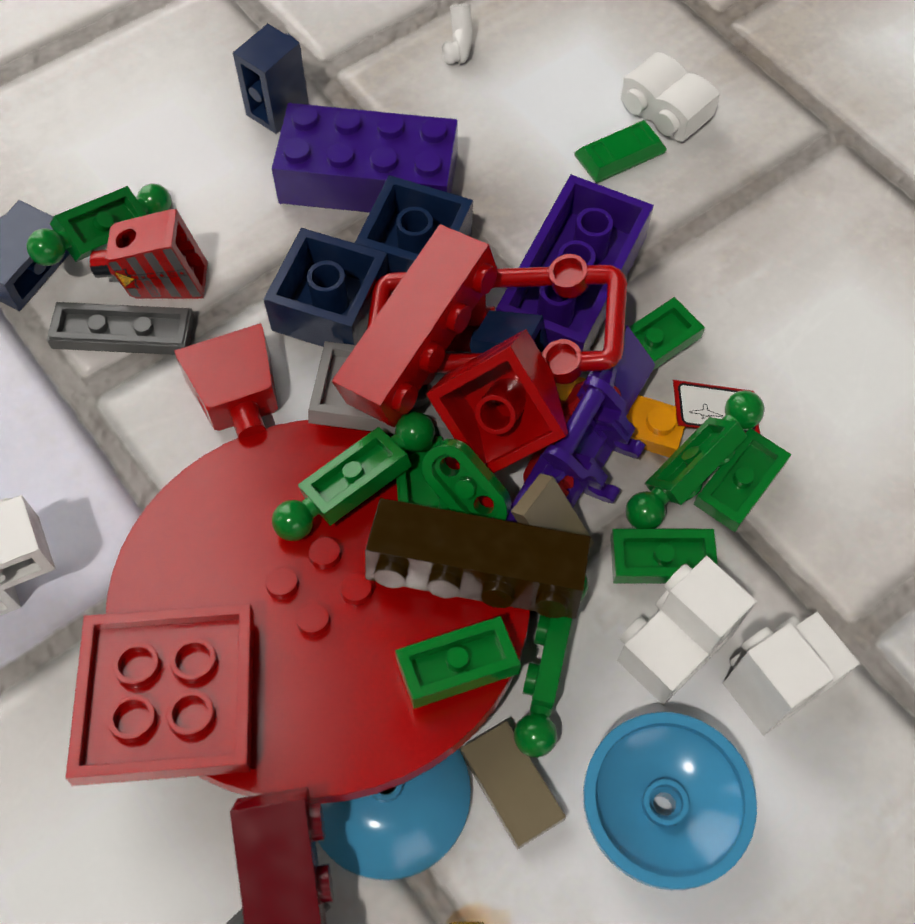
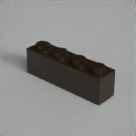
(477, 558)

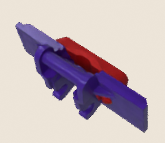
(595, 427)

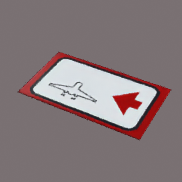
(700, 401)

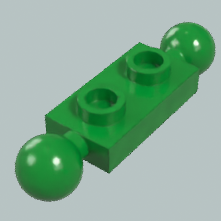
(89, 224)
(695, 460)
(353, 476)
(536, 732)

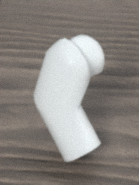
(461, 22)

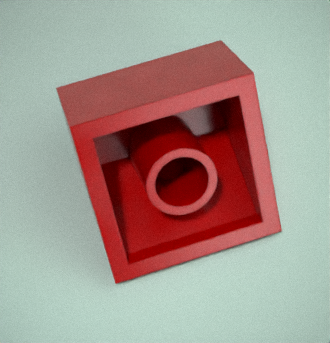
(502, 402)

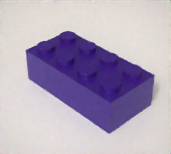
(347, 154)
(602, 230)

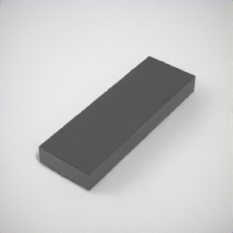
(120, 328)

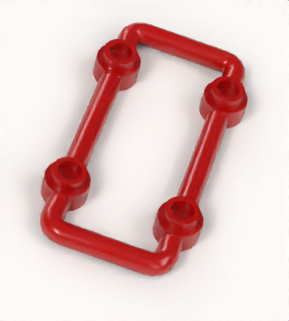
(569, 278)

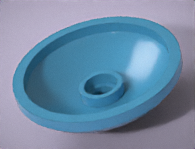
(699, 777)
(402, 830)

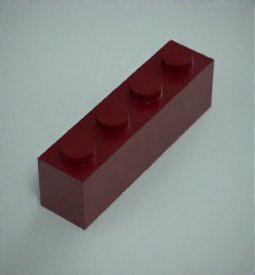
(279, 858)

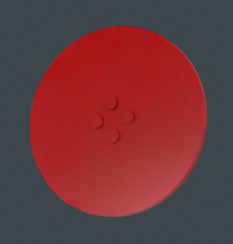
(324, 637)

